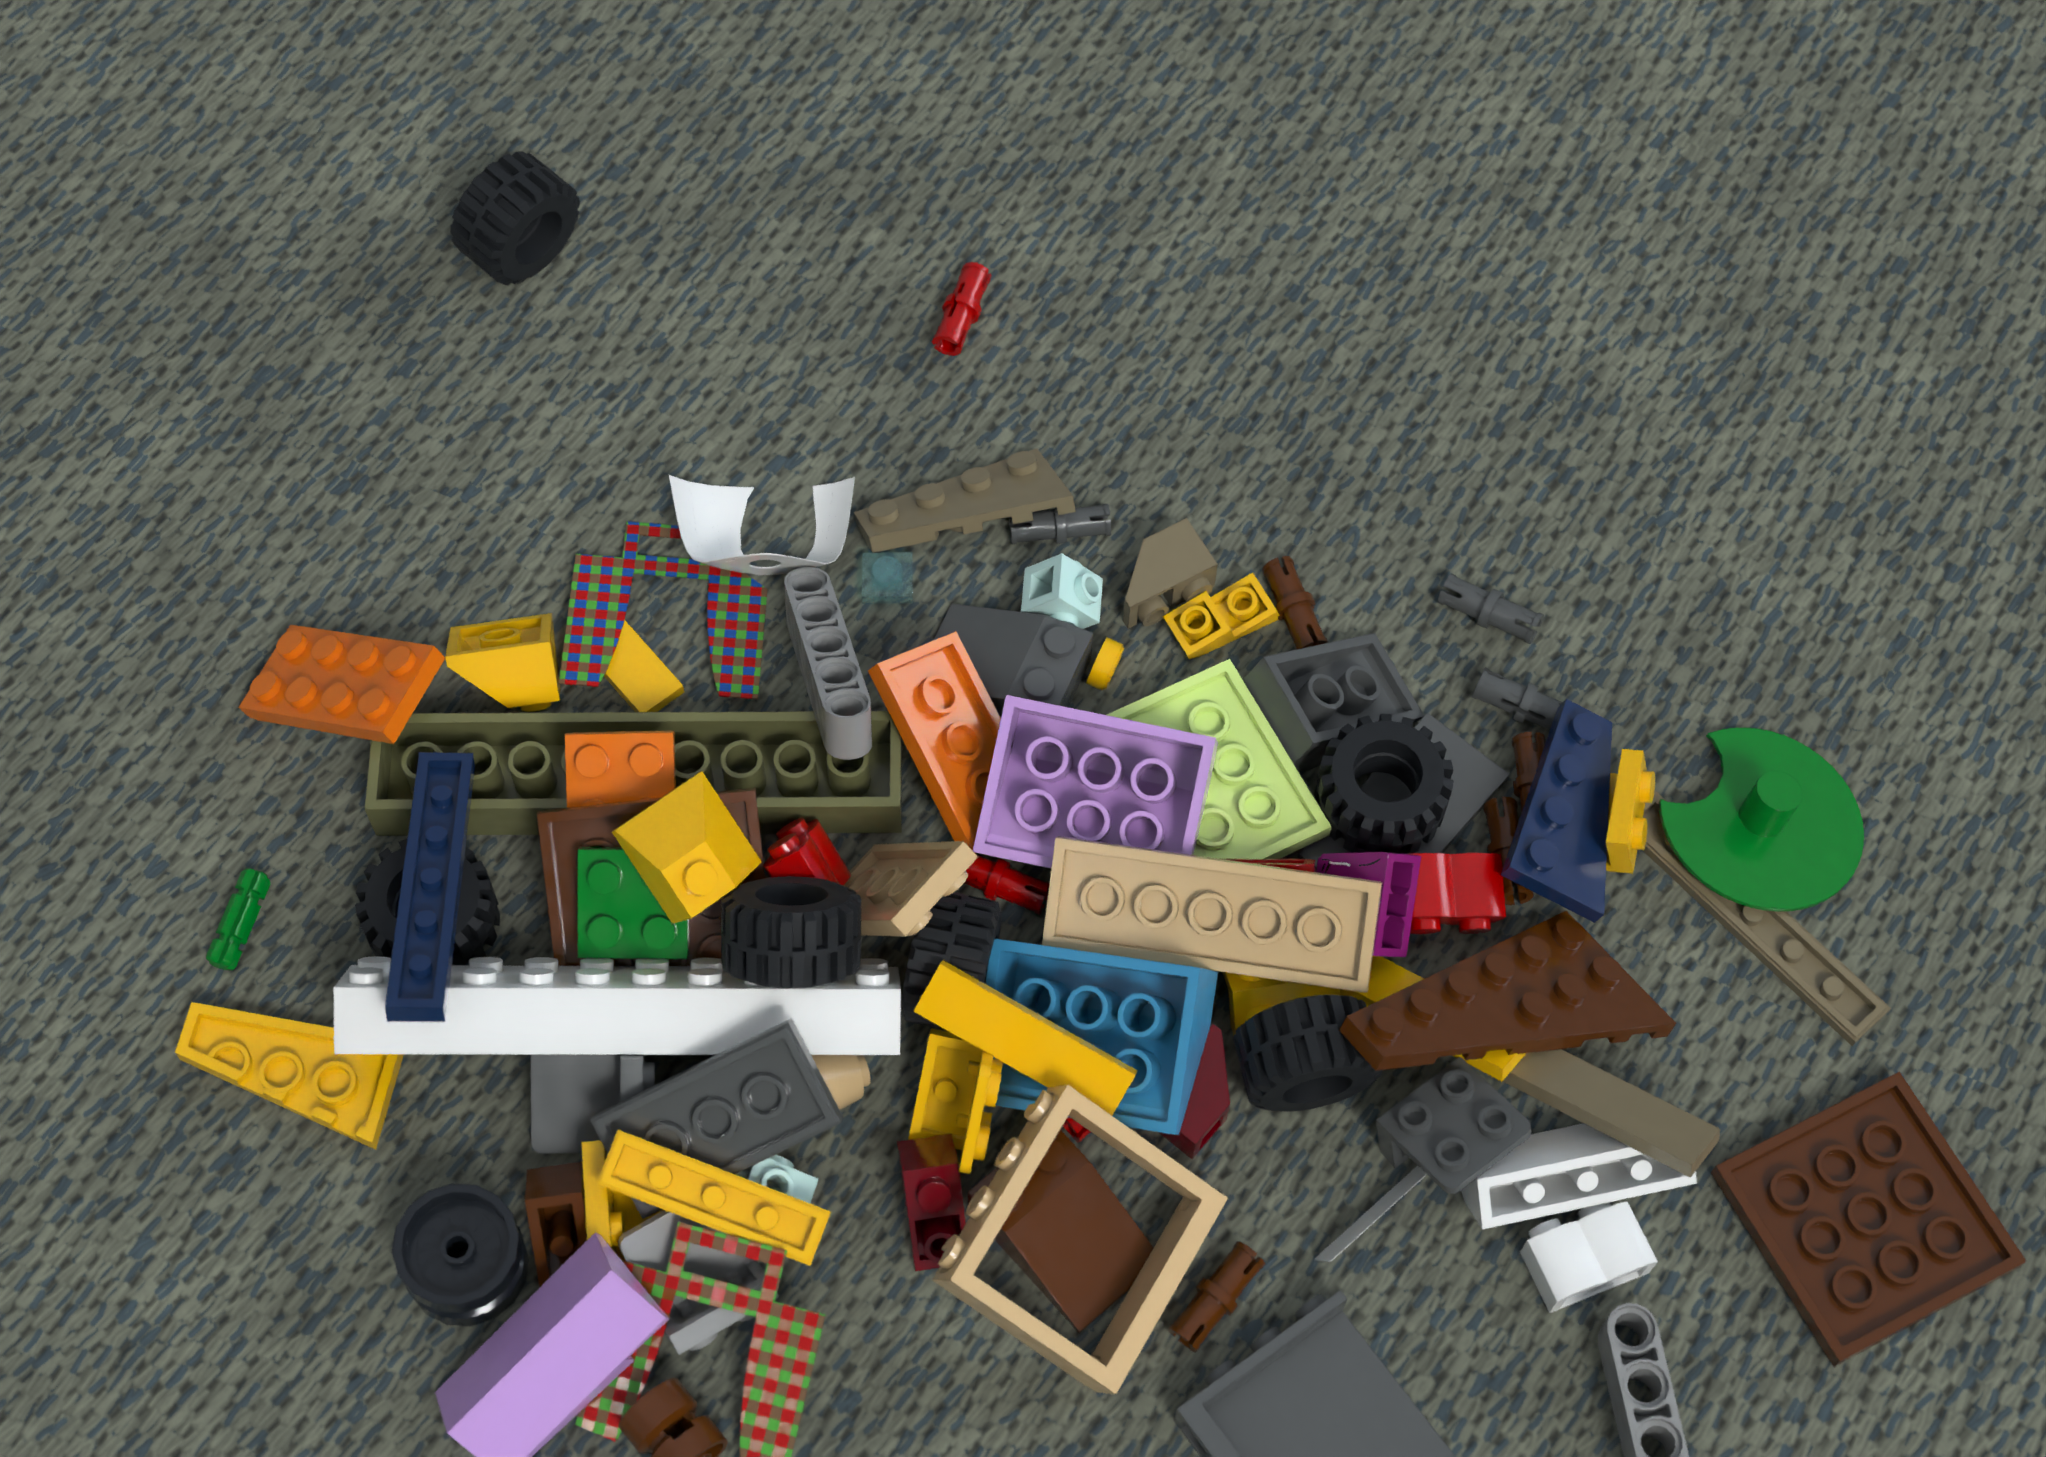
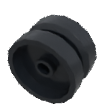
(428, 1249)

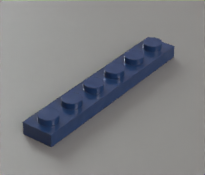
(430, 889)

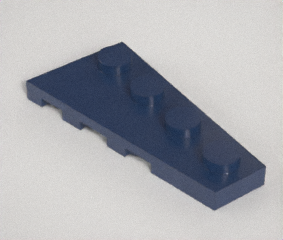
(1564, 822)

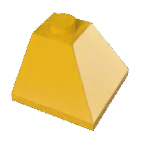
(508, 660)
(687, 849)

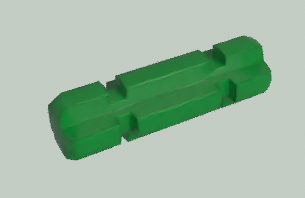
(238, 919)

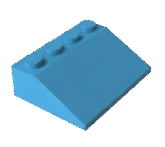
(1126, 1006)

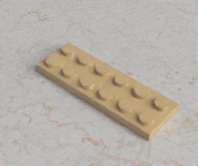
(1212, 913)

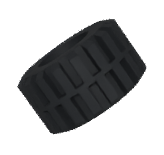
(514, 218)
(1392, 750)
(381, 896)
(791, 932)
(958, 933)
(1298, 1056)

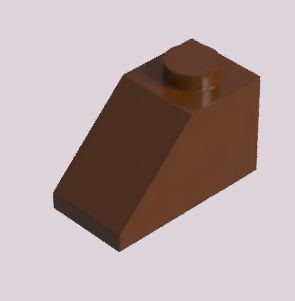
(555, 1215)

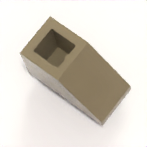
(1172, 565)

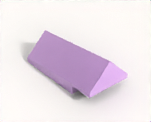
(550, 1356)

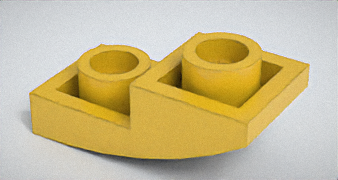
(1220, 619)

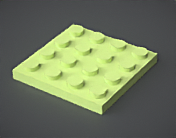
(1255, 792)

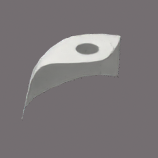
(713, 517)

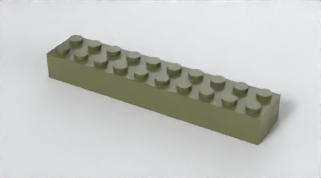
(524, 769)

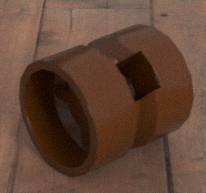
(663, 1416)

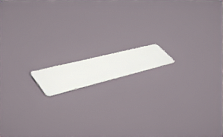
(1371, 1215)

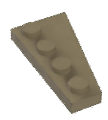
(965, 502)

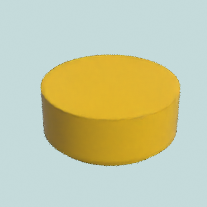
(1105, 664)

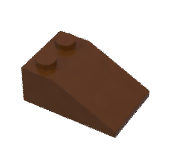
(1072, 1235)

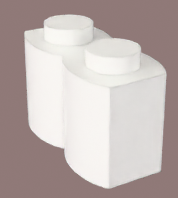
(1587, 1254)

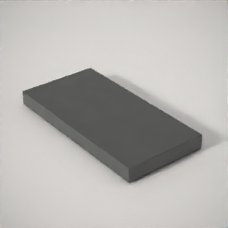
(1474, 784)
(731, 1105)

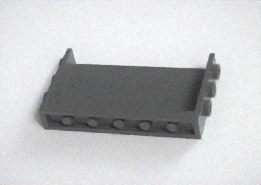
(1308, 1396)

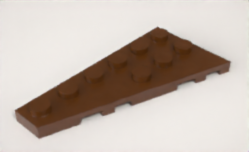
(1520, 995)

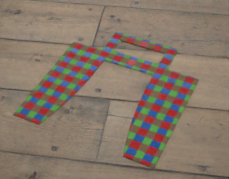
(601, 600)

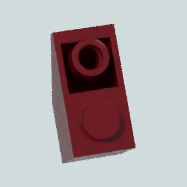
(1208, 1099)
(931, 1196)

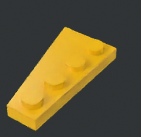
(293, 1067)

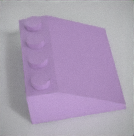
(1090, 781)

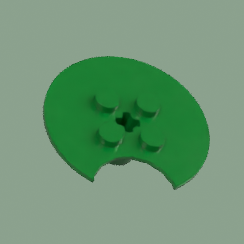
(1774, 830)

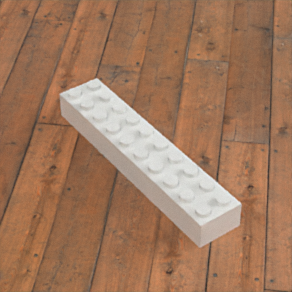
(617, 1010)

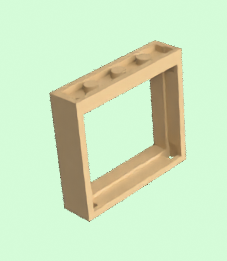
(1156, 1280)

